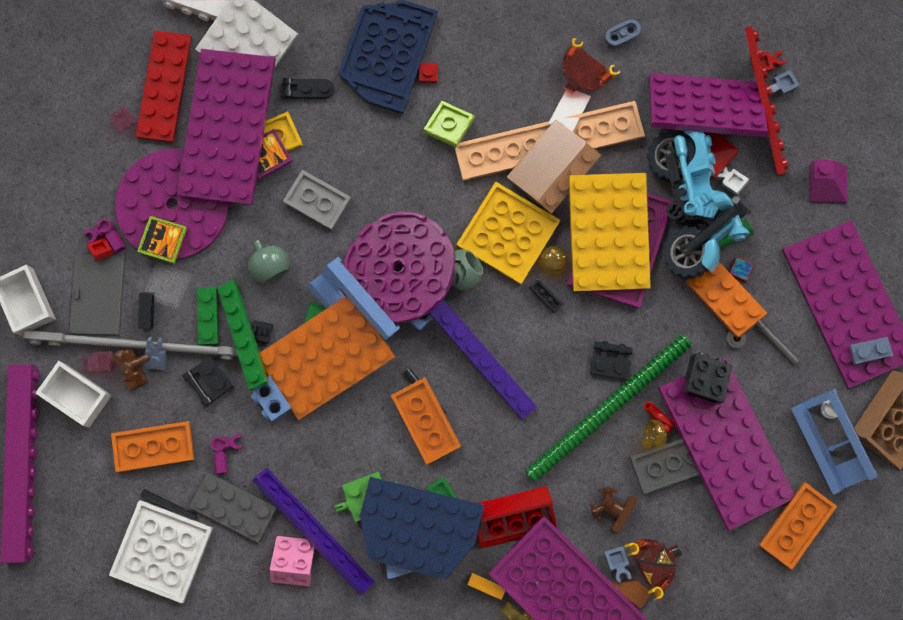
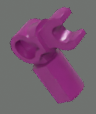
(107, 228)
(220, 458)

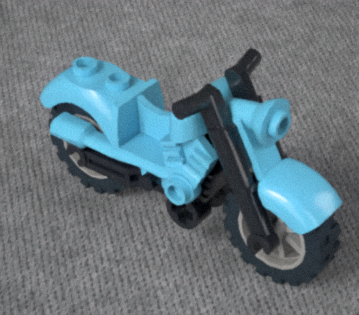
(695, 202)

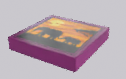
(272, 154)

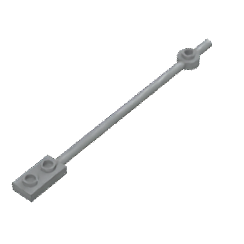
(55, 339)

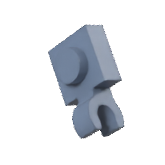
(784, 83)

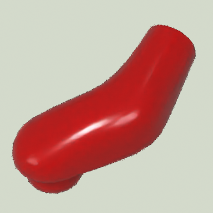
(657, 414)

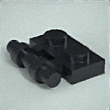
(611, 366)

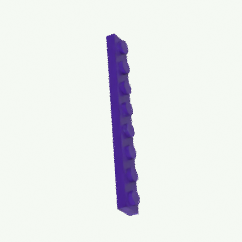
(482, 360)
(313, 531)

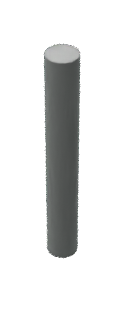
(776, 342)

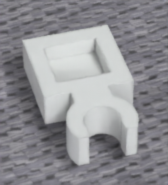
(732, 180)

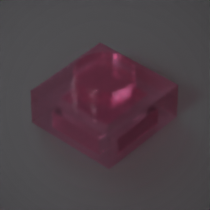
(122, 119)

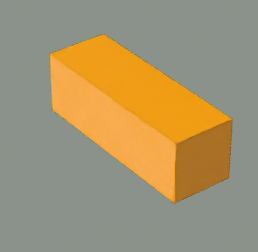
(486, 586)

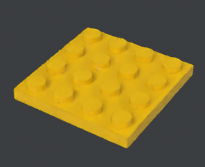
(508, 233)

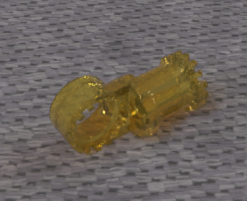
(513, 614)

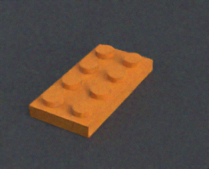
(727, 300)
(426, 420)
(152, 446)
(797, 525)

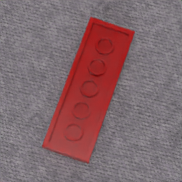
(164, 86)

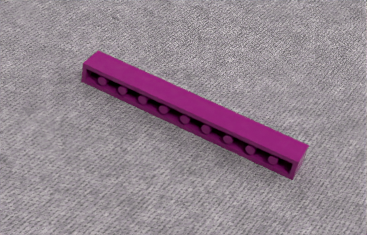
(19, 464)

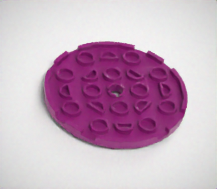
(146, 193)
(426, 261)

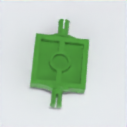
(355, 495)

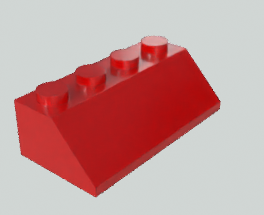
(514, 515)

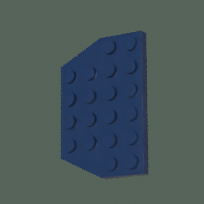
(387, 52)
(418, 527)

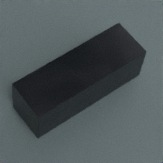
(546, 296)
(146, 310)

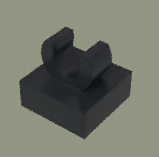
(262, 331)

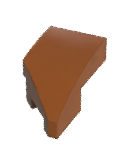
(633, 591)

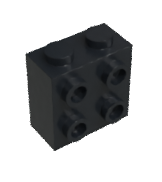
(707, 378)

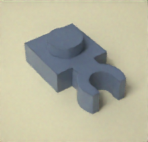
(157, 355)
(617, 562)

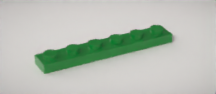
(243, 335)

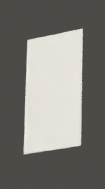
(570, 106)

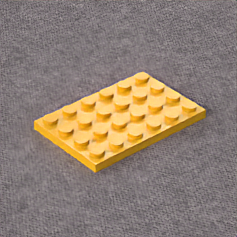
(609, 232)

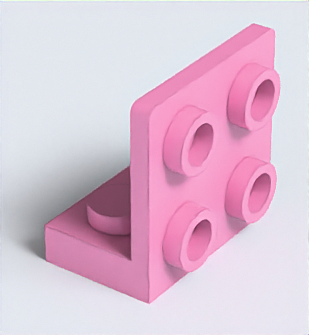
(292, 561)

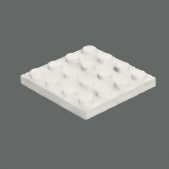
(248, 29)
(161, 551)

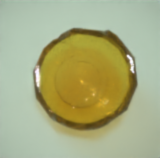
(553, 261)
(655, 435)

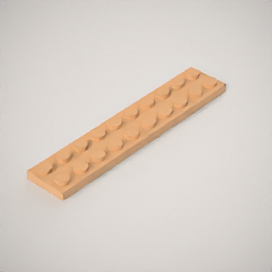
(506, 149)

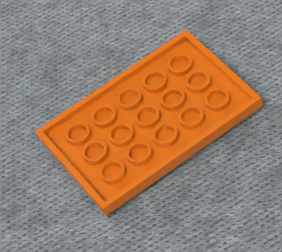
(325, 356)

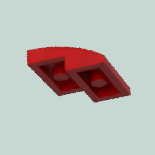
(723, 152)

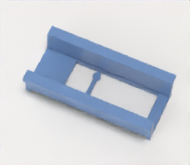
(327, 291)
(838, 475)

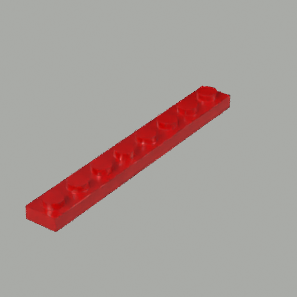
(765, 92)

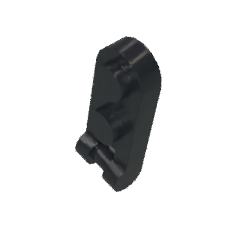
(307, 88)

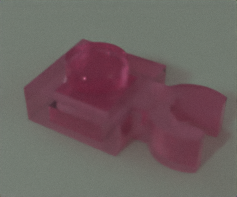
(99, 363)

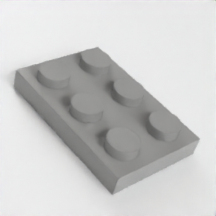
(317, 200)

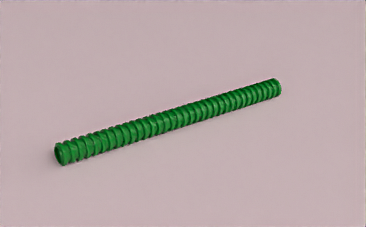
(608, 408)

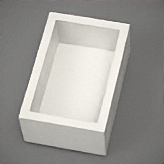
(24, 300)
(73, 394)

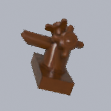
(131, 368)
(613, 508)

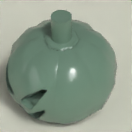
(268, 263)
(467, 270)

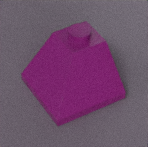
(827, 181)

